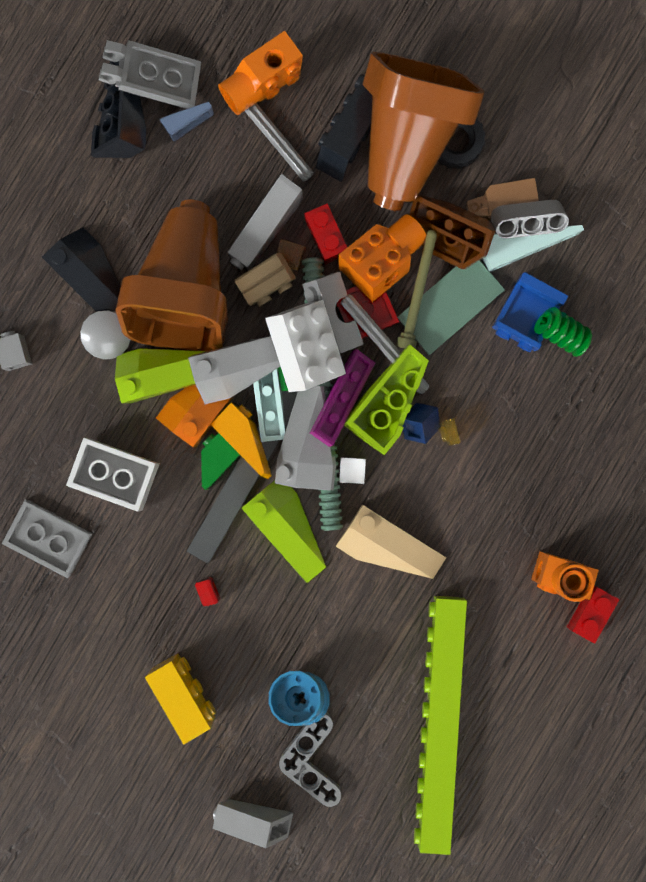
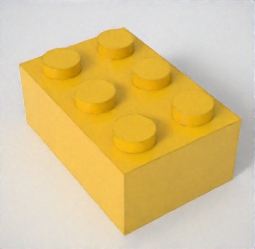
(181, 698)

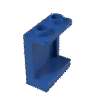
(523, 308)

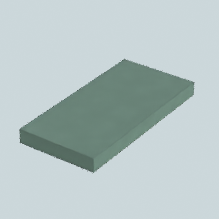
(452, 304)

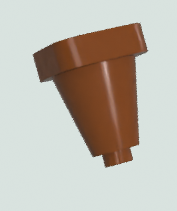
(412, 122)
(178, 288)

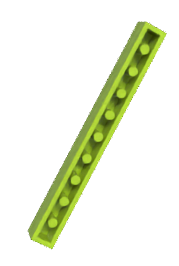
(442, 725)

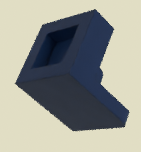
(421, 423)

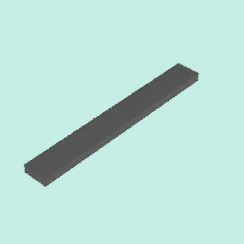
(232, 497)

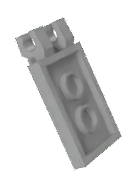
(151, 73)

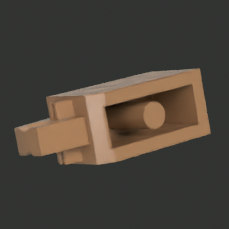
(503, 194)

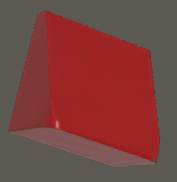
(207, 592)

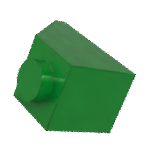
(216, 459)

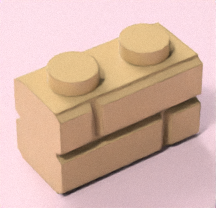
(265, 280)

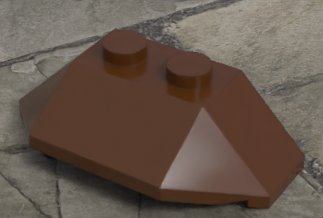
(461, 235)

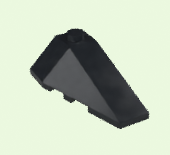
(121, 125)

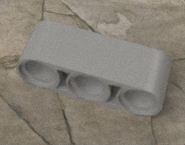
(545, 216)

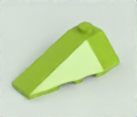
(152, 373)
(384, 406)
(284, 523)

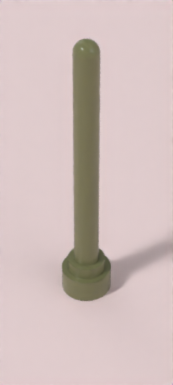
(408, 336)

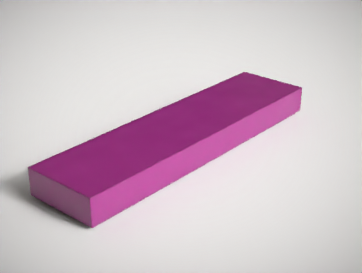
(342, 398)

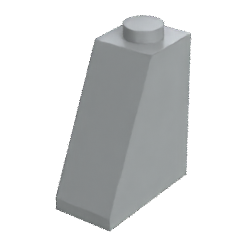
(252, 822)

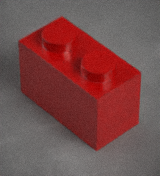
(325, 233)
(593, 614)

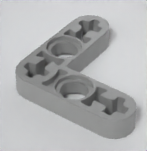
(304, 766)

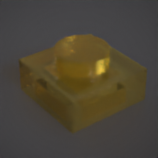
(449, 432)

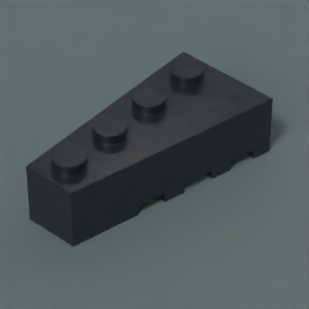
(348, 129)

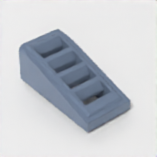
(186, 120)

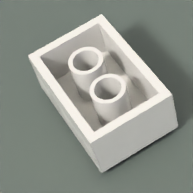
(305, 346)
(112, 474)

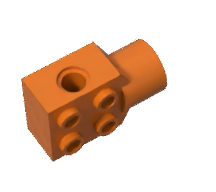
(262, 74)
(382, 255)
(564, 577)

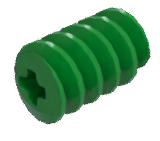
(564, 331)

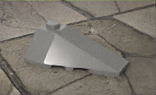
(232, 368)
(302, 457)

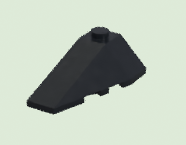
(86, 269)

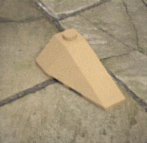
(384, 544)

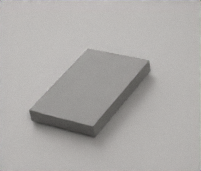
(47, 538)

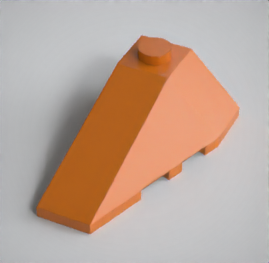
(189, 415)

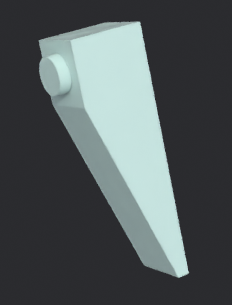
(506, 251)
(270, 407)

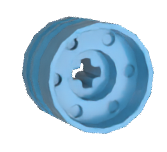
(285, 699)

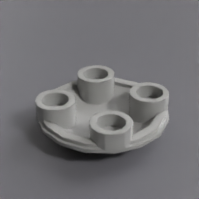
(103, 335)

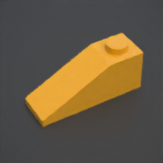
(242, 434)

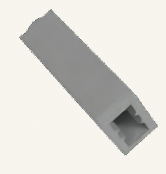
(266, 223)

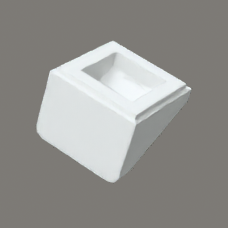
(352, 470)

